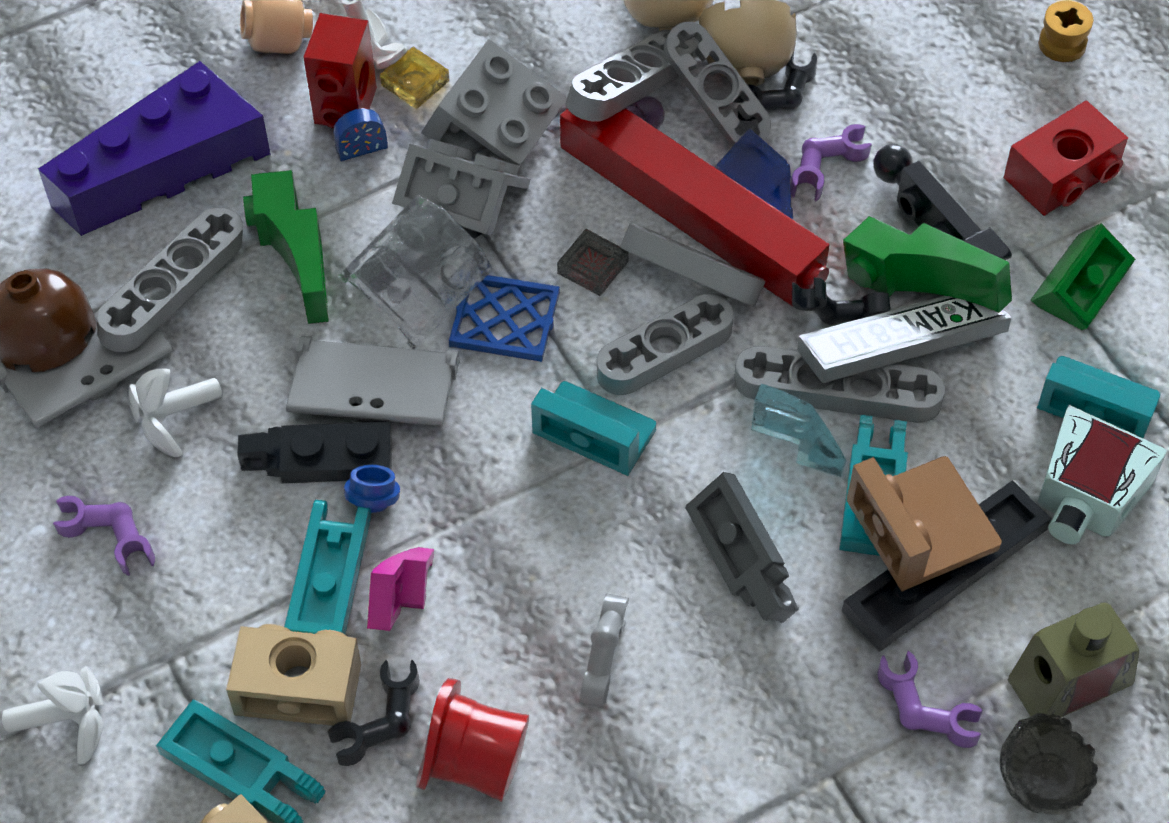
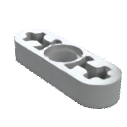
(686, 63)
(692, 264)
(655, 364)

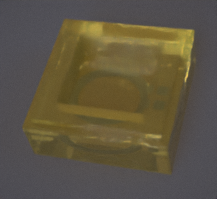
(415, 77)

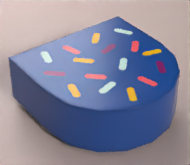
(359, 134)

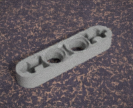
(624, 78)
(164, 273)
(838, 394)

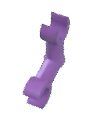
(815, 149)
(116, 515)
(915, 716)

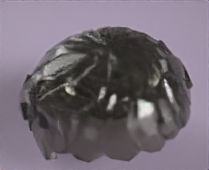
(1048, 765)

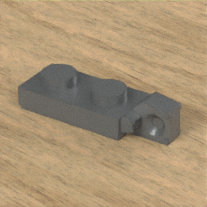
(742, 548)

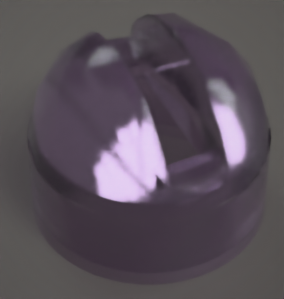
(649, 110)

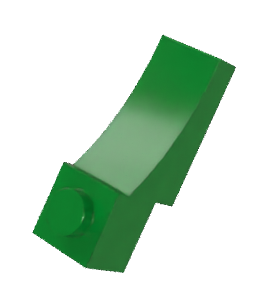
(292, 234)
(927, 263)

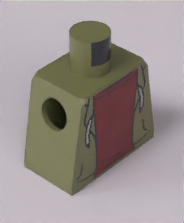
(1083, 655)

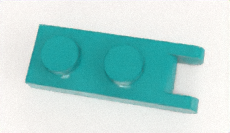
(327, 572)

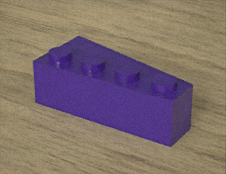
(154, 149)

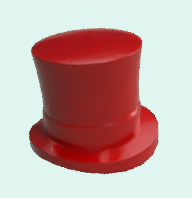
(472, 743)

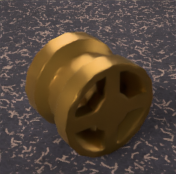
(1065, 31)

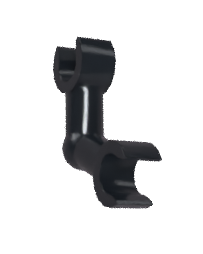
(791, 95)
(838, 311)
(392, 725)

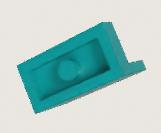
(1098, 394)
(591, 426)

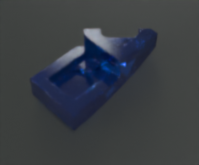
(759, 170)

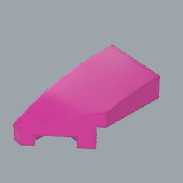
(398, 584)

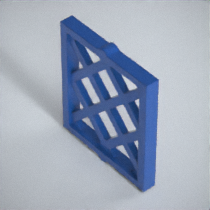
(501, 346)

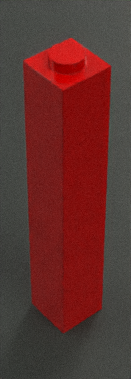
(698, 200)

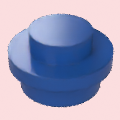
(372, 488)

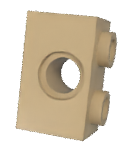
(318, 696)

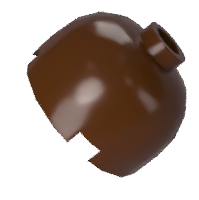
(42, 319)

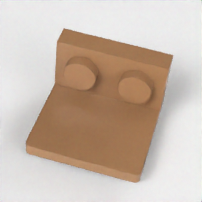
(920, 519)

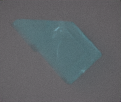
(797, 421)

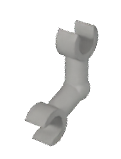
(604, 640)

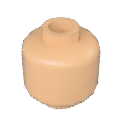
(275, 25)

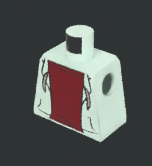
(1096, 476)

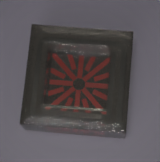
(592, 262)

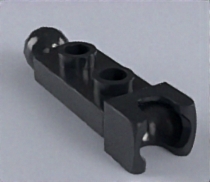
(927, 202)

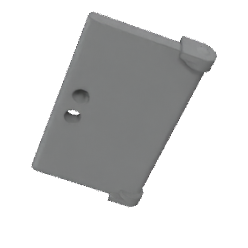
(405, 382)
(60, 389)

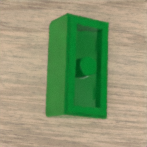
(1084, 277)

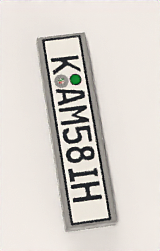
(898, 336)

